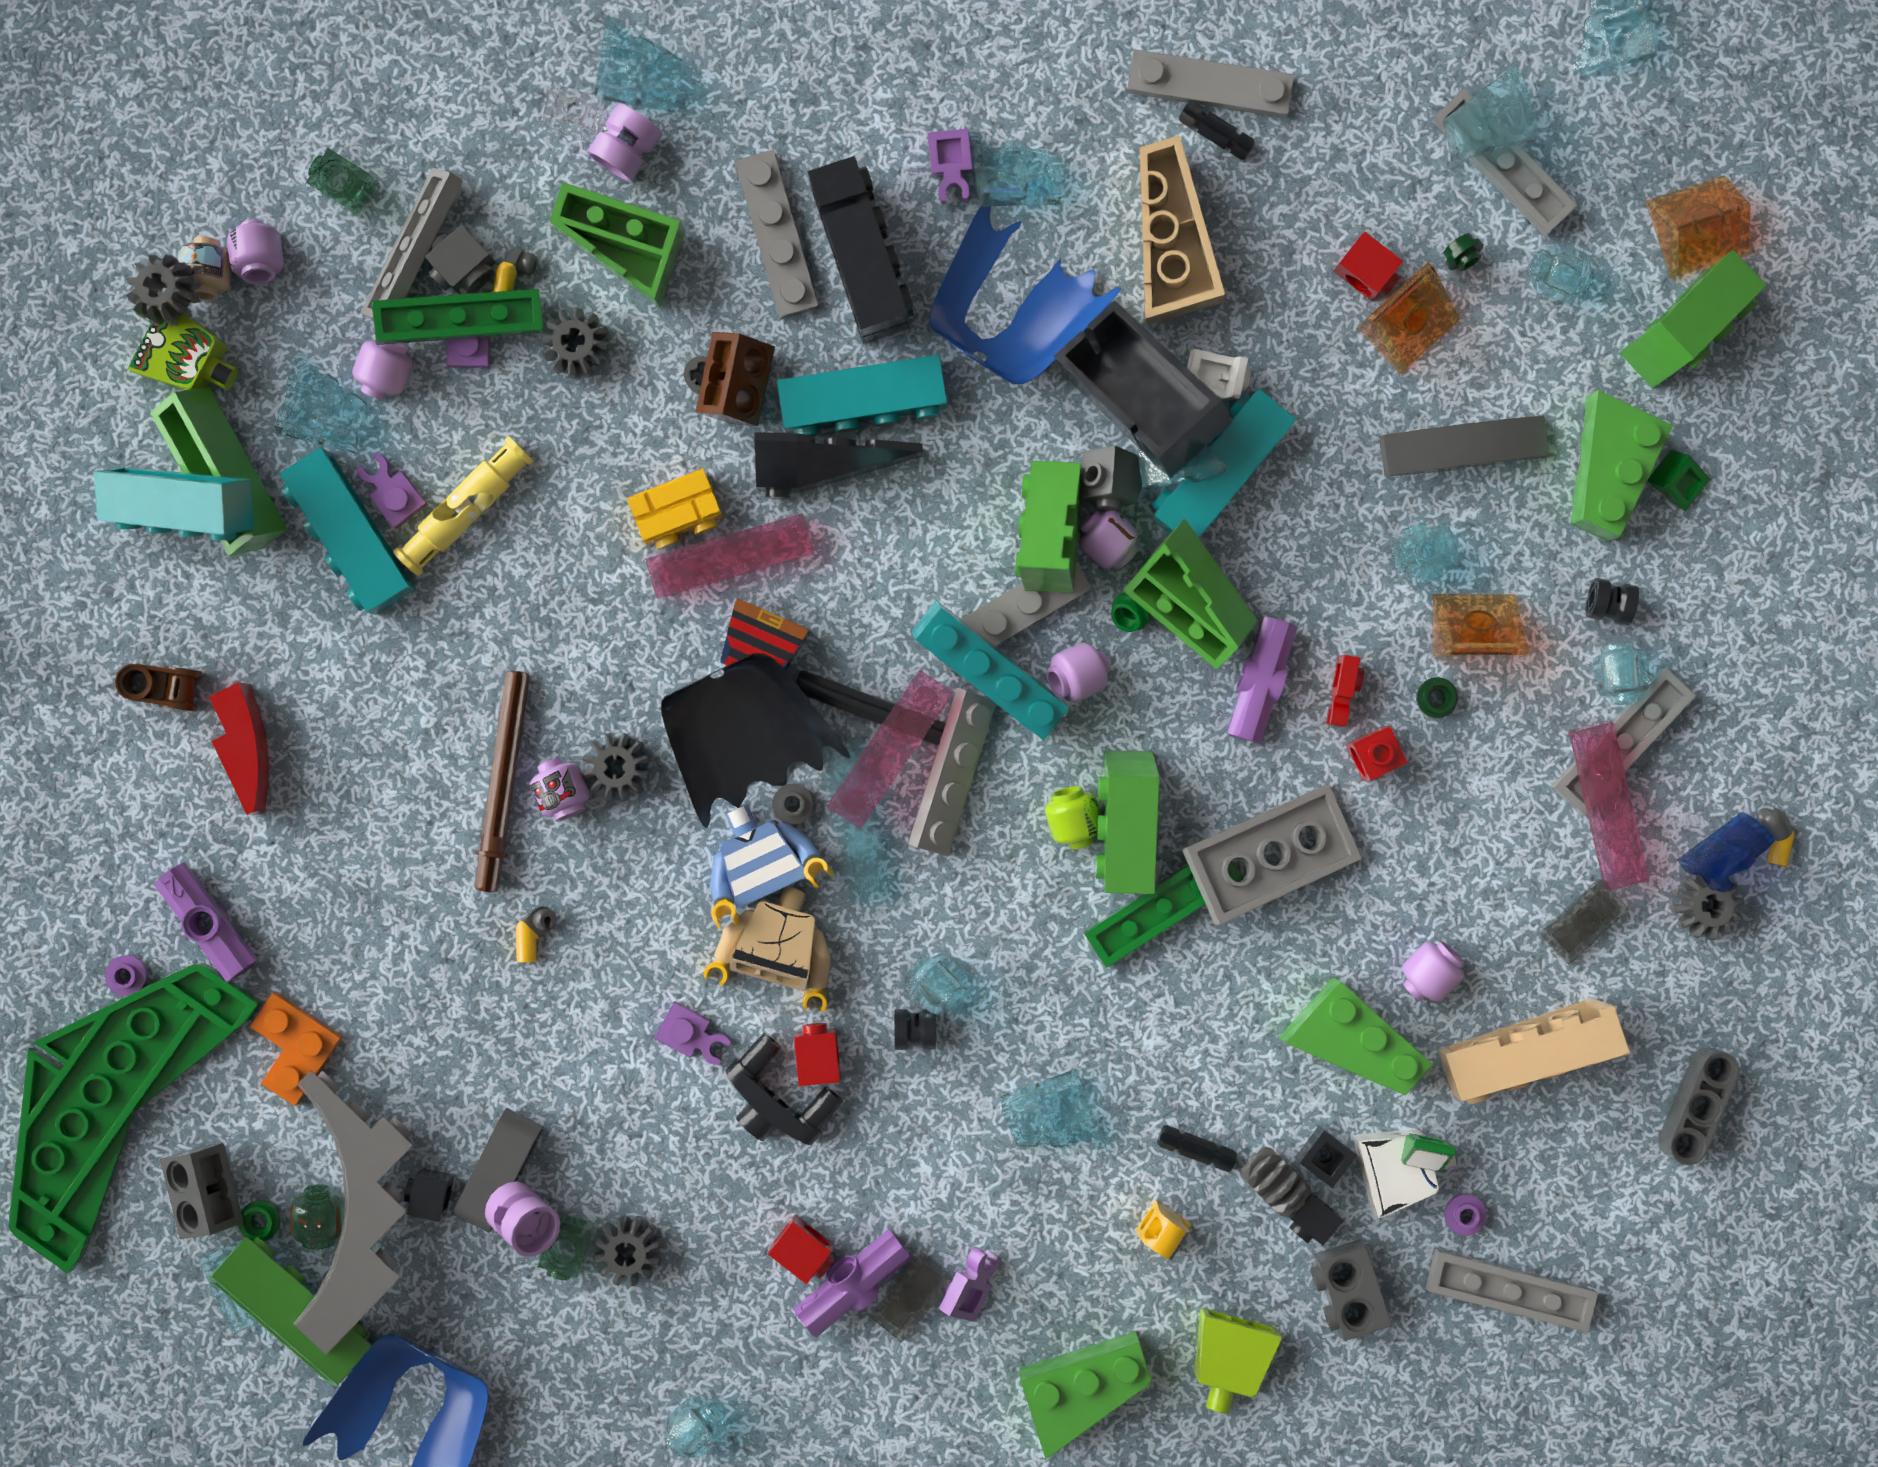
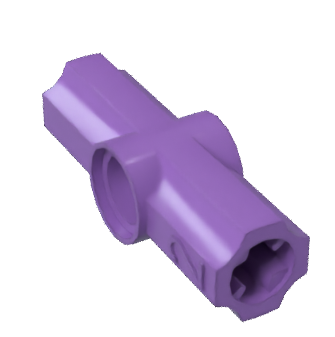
(1262, 679)
(188, 901)
(852, 1283)

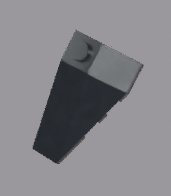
(797, 464)

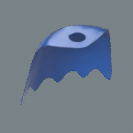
(1044, 322)
(367, 1391)

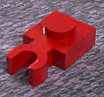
(1346, 680)

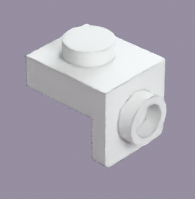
(1220, 373)

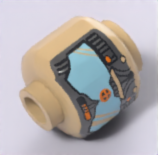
(209, 266)

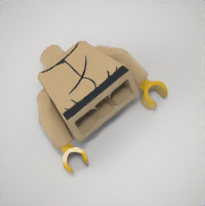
(776, 946)

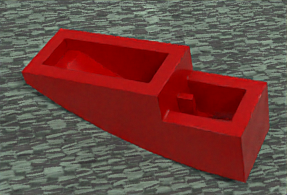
(243, 746)

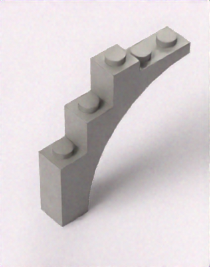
(357, 1273)

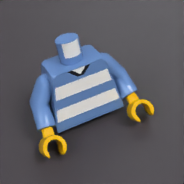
(759, 863)

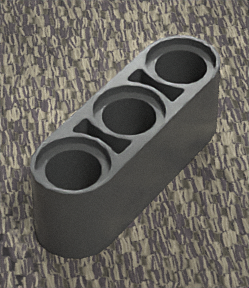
(1716, 1094)
(498, 1164)

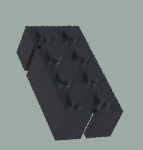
(857, 243)
(1144, 389)

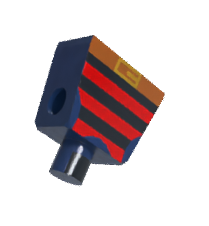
(761, 631)

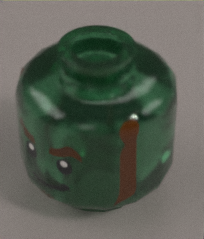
(317, 1217)

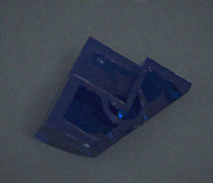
(1727, 851)

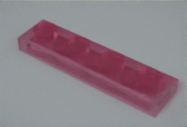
(729, 556)
(890, 749)
(1608, 805)

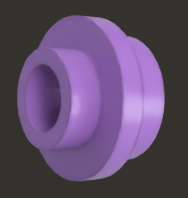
(138, 973)
(1456, 1206)

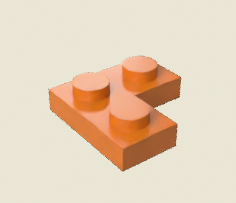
(304, 1042)

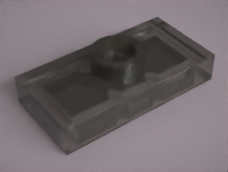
(1583, 922)
(911, 1296)

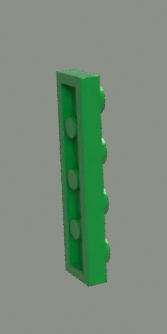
(457, 316)
(1148, 915)

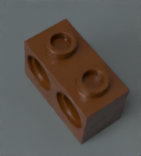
(735, 378)

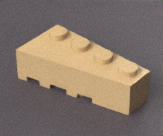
(1176, 245)
(1533, 1050)

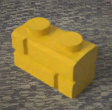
(676, 509)

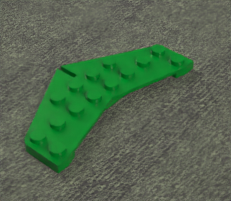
(82, 1112)

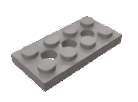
(1247, 841)

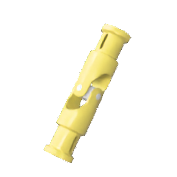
(439, 530)

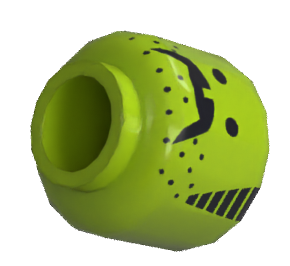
(1072, 816)

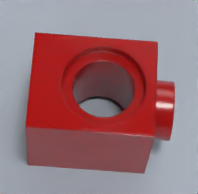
(1369, 267)
(1376, 753)
(817, 1055)
(802, 1250)

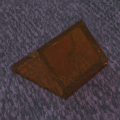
(1700, 224)
(1410, 319)
(1477, 626)

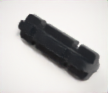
(1216, 130)
(1197, 1148)

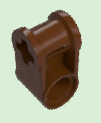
(165, 685)

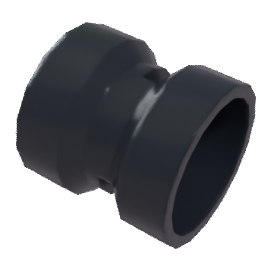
(1612, 601)
(914, 1029)

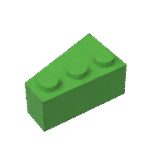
(621, 237)
(1695, 319)
(1614, 463)
(1049, 527)
(1192, 596)
(1128, 822)
(1354, 1037)
(1082, 1388)

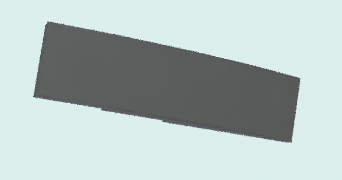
(1464, 446)

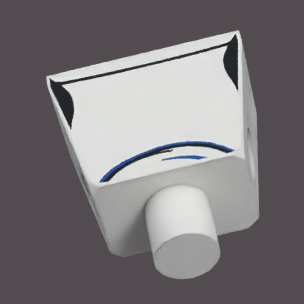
(1386, 1179)

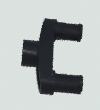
(763, 1111)

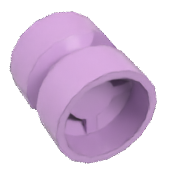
(615, 153)
(522, 1218)

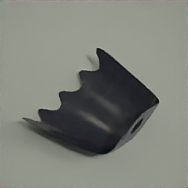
(743, 731)

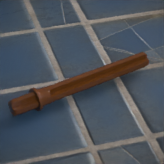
(502, 782)

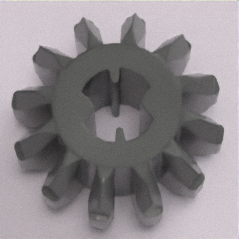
(151, 280)
(567, 332)
(603, 766)
(1701, 921)
(1276, 1182)
(612, 1245)

